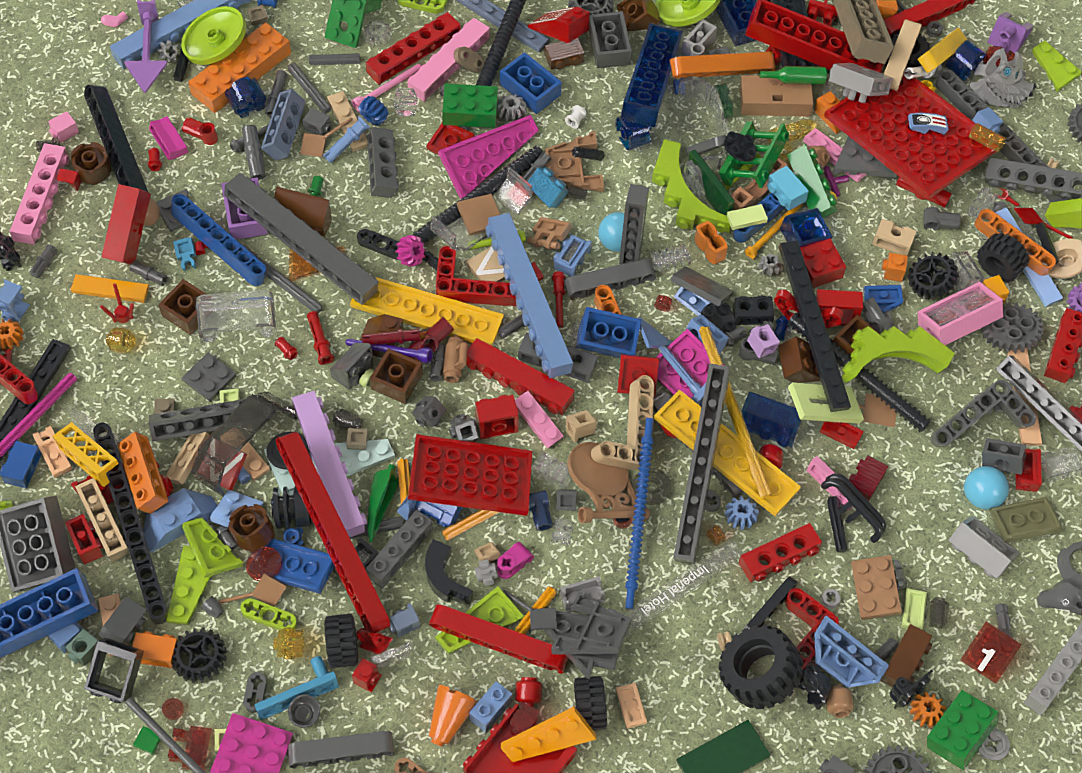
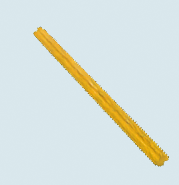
(737, 419)

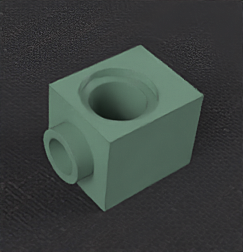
(82, 639)

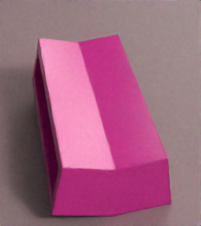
(168, 138)

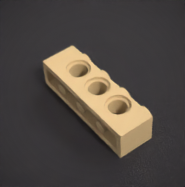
(102, 520)

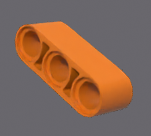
(608, 302)

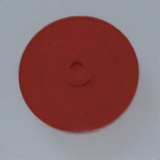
(262, 561)

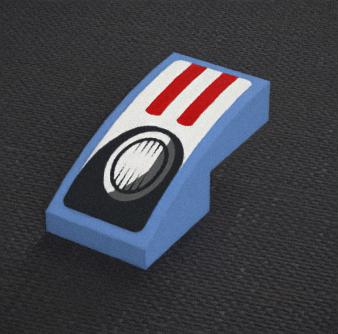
(926, 121)

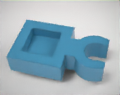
(184, 251)

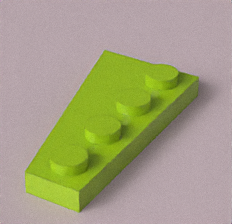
(493, 608)

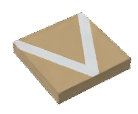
(486, 266)

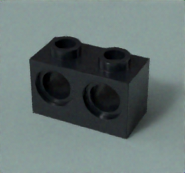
(754, 314)

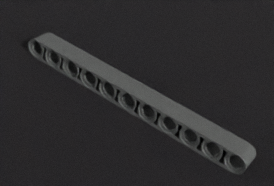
(969, 104)

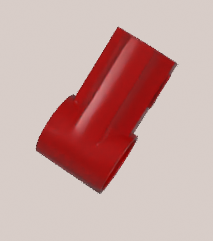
(203, 131)

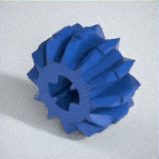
(373, 110)

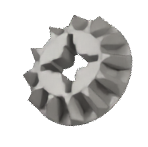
(1002, 747)

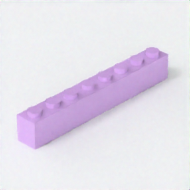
(327, 461)

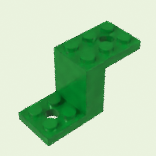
(353, 14)

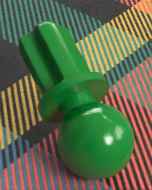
(316, 186)

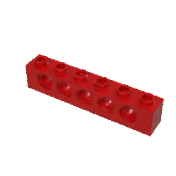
(412, 48)

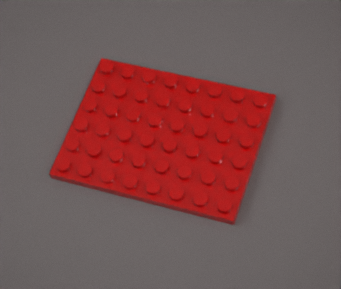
(922, 160)

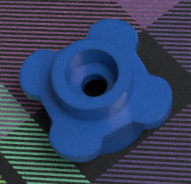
(289, 533)

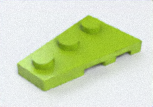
(1056, 66)
(208, 549)

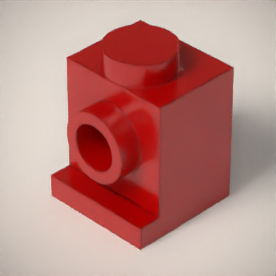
(366, 675)

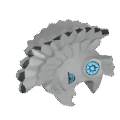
(1004, 83)

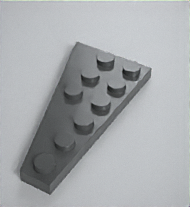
(858, 160)

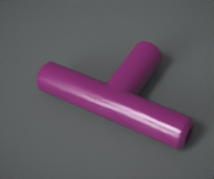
(833, 181)

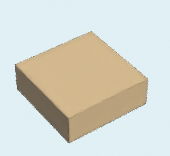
(488, 552)

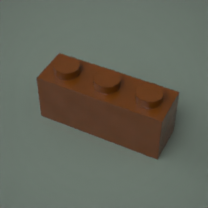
(908, 656)

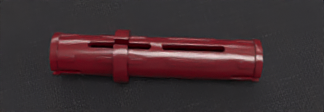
(392, 337)

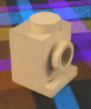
(580, 425)

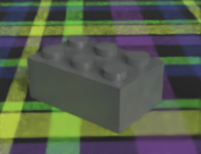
(609, 39)

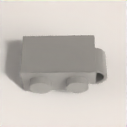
(699, 39)

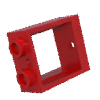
(848, 301)

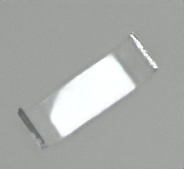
(703, 92)
(510, 199)

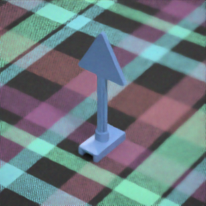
(655, 339)

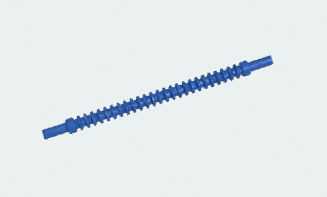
(631, 585)

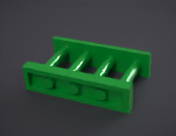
(731, 166)

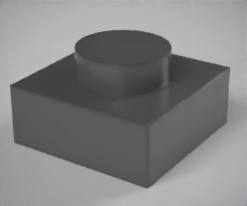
(566, 499)

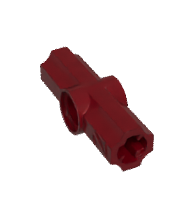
(436, 334)

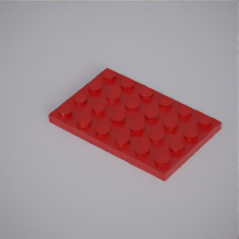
(470, 475)

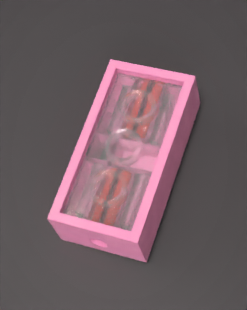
(961, 313)

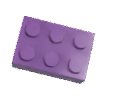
(239, 222)

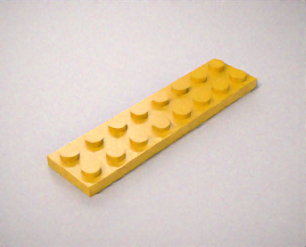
(425, 309)
(682, 417)

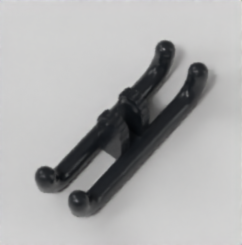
(859, 502)

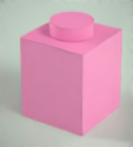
(63, 127)

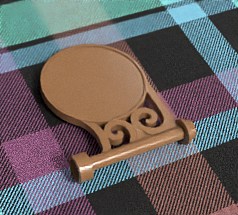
(602, 484)

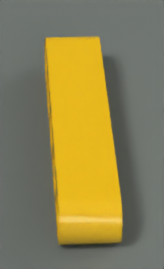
(942, 50)

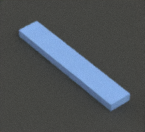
(1042, 285)

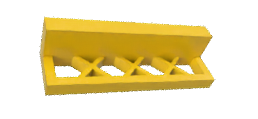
(80, 454)

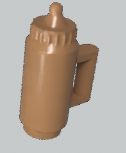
(454, 359)

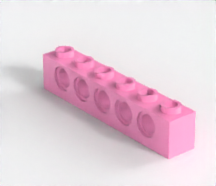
(39, 194)

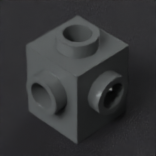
(428, 411)
(468, 427)

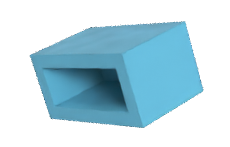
(787, 188)

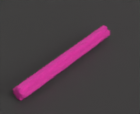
(37, 412)

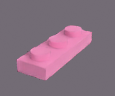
(538, 419)
(819, 471)

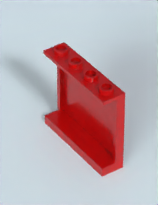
(492, 759)

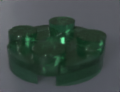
(723, 92)

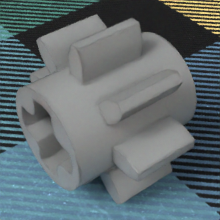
(173, 51)
(770, 264)
(486, 572)

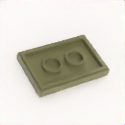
(1025, 519)

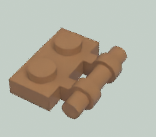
(549, 228)

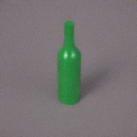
(797, 75)

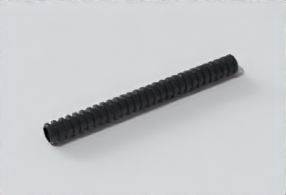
(500, 42)
(492, 186)
(872, 382)

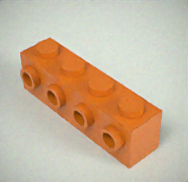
(142, 472)

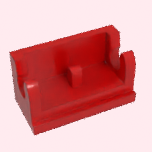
(1031, 475)

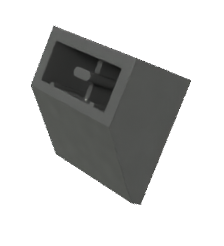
(352, 365)

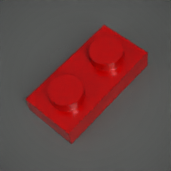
(842, 433)

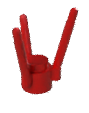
(121, 313)

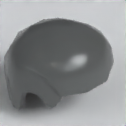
(300, 708)

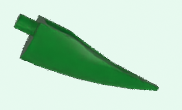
(381, 494)

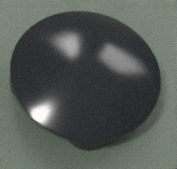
(740, 146)
(720, 316)

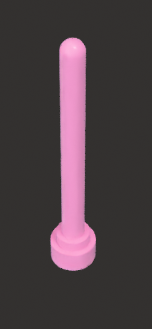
(356, 101)

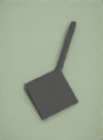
(539, 618)

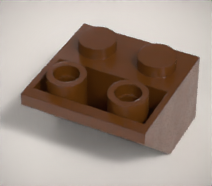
(798, 361)

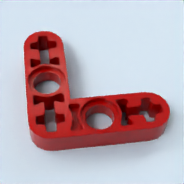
(785, 301)

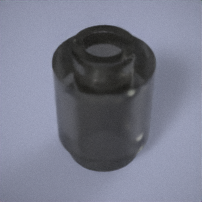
(346, 419)
(938, 612)

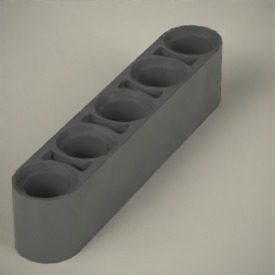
(615, 277)
(340, 748)

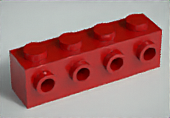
(1065, 347)

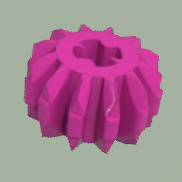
(410, 250)

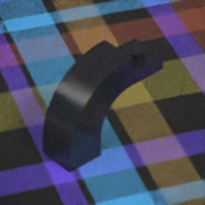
(441, 585)

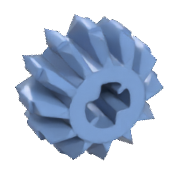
(742, 506)

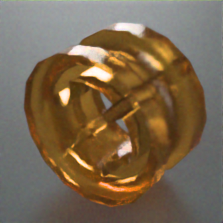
(716, 535)

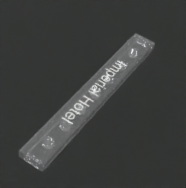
(682, 585)

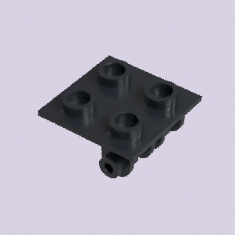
(8, 255)
(903, 690)

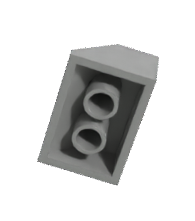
(983, 547)

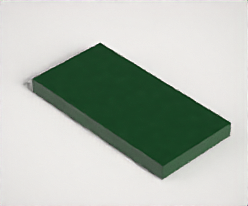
(713, 188)
(727, 753)

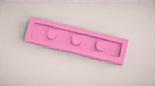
(817, 138)

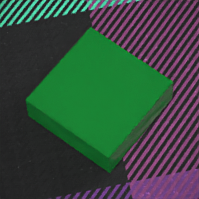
(146, 740)

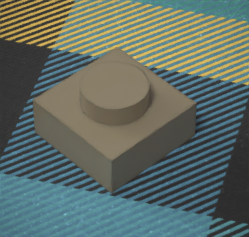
(257, 15)
(164, 405)
(357, 438)

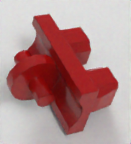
(823, 10)

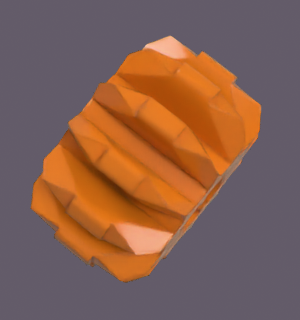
(10, 334)
(919, 709)

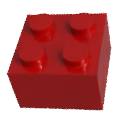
(823, 262)
(496, 416)

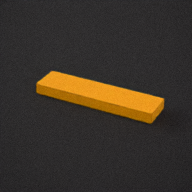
(104, 288)

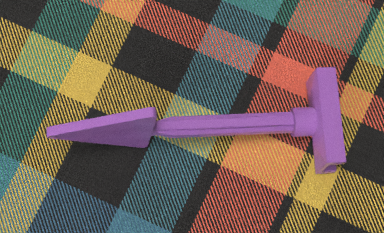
(146, 71)

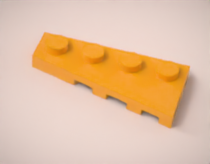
(551, 735)

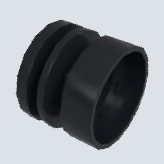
(289, 508)

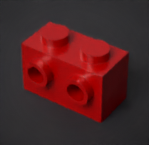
(84, 539)

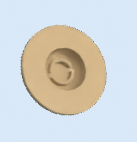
(1070, 258)

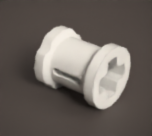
(578, 113)

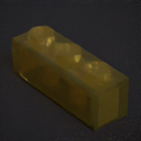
(987, 137)

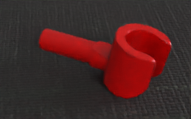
(1005, 196)
(200, 248)

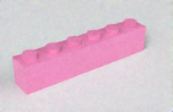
(442, 63)

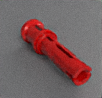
(321, 344)

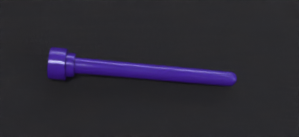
(424, 355)

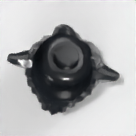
(816, 685)

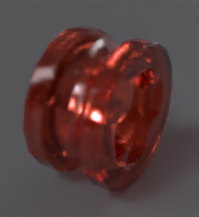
(663, 303)

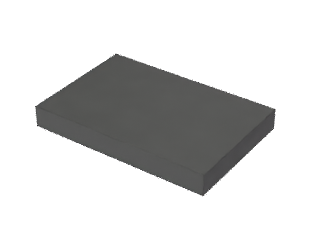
(701, 286)

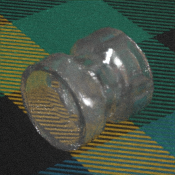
(562, 532)

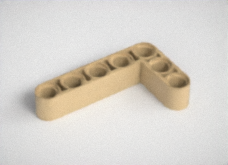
(635, 429)

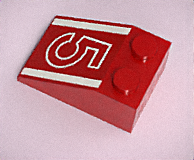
(563, 23)

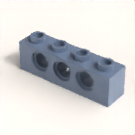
(283, 124)

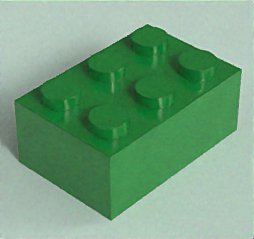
(469, 105)
(962, 729)

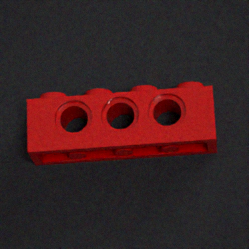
(804, 536)

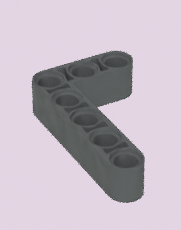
(979, 410)

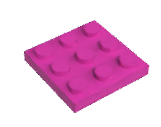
(692, 356)
(251, 747)

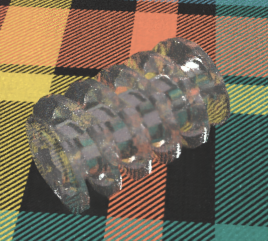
(670, 256)

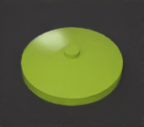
(684, 12)
(213, 35)

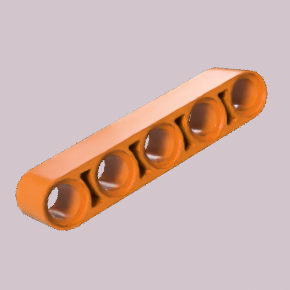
(996, 223)

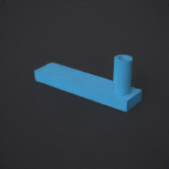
(322, 684)

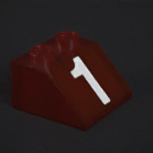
(990, 652)

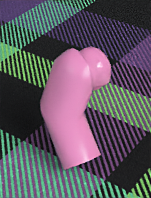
(113, 21)

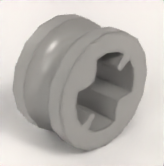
(836, 600)

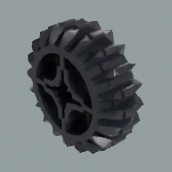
(924, 271)
(204, 639)

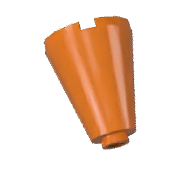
(449, 714)

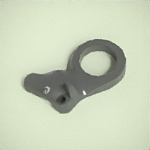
(1068, 592)

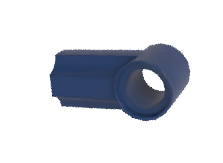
(540, 510)

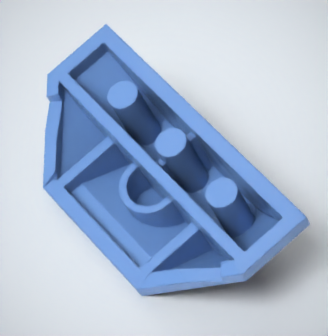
(167, 521)
(845, 656)

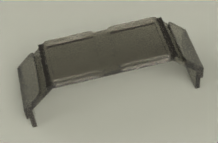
(233, 435)

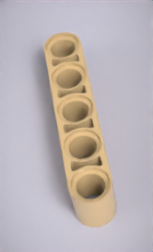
(902, 52)

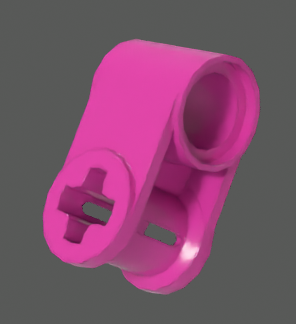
(515, 558)

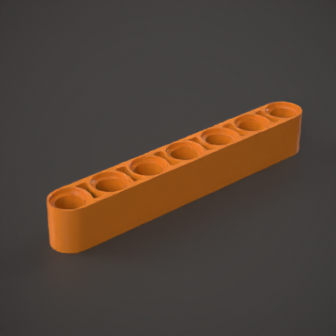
(722, 64)

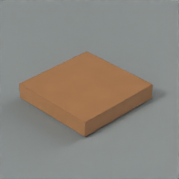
(476, 213)

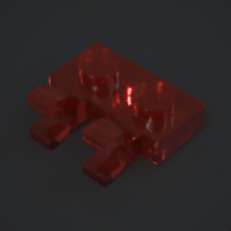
(197, 745)

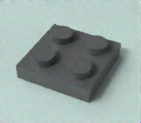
(209, 376)

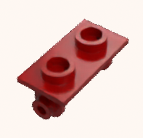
(373, 642)

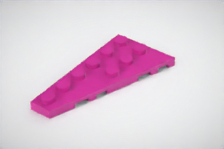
(479, 156)

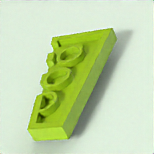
(187, 588)

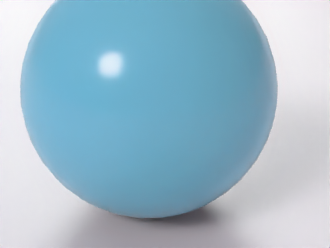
(611, 231)
(986, 487)

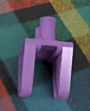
(1009, 33)

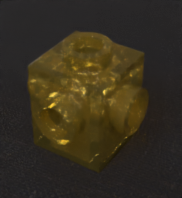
(289, 643)

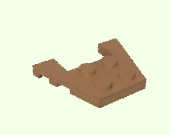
(570, 168)

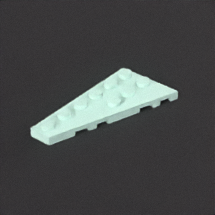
(355, 460)

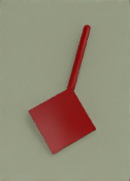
(1029, 216)

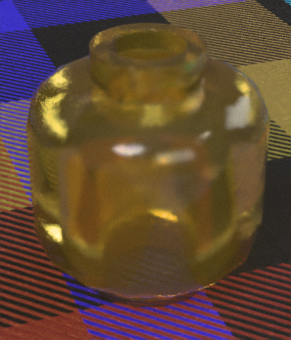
(120, 340)

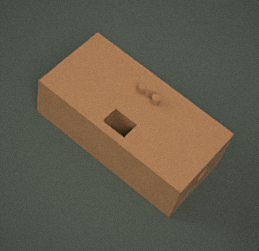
(774, 98)

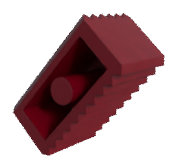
(868, 476)

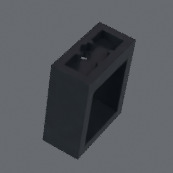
(120, 650)

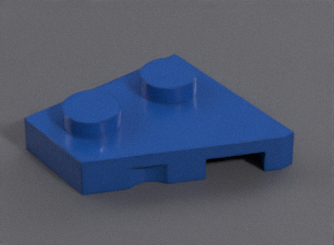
(887, 296)

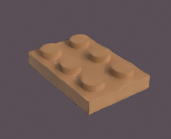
(876, 587)

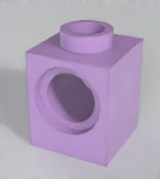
(763, 340)

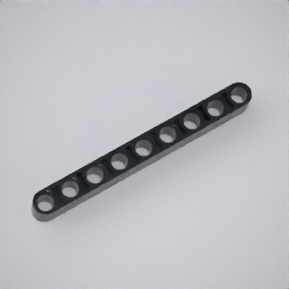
(113, 137)

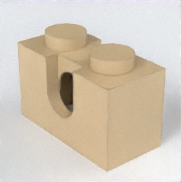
(900, 242)

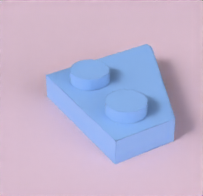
(228, 504)

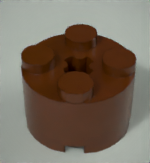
(91, 163)
(251, 527)

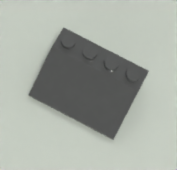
(34, 543)

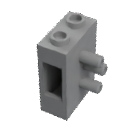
(860, 79)

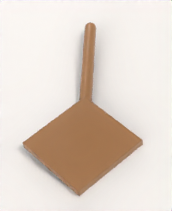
(314, 144)
(267, 590)

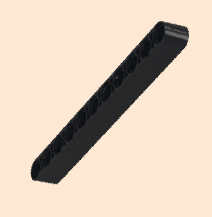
(132, 530)

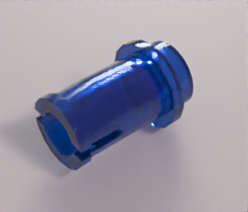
(781, 327)

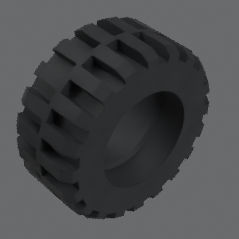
(773, 685)

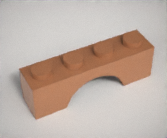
(752, 193)

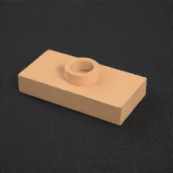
(631, 705)

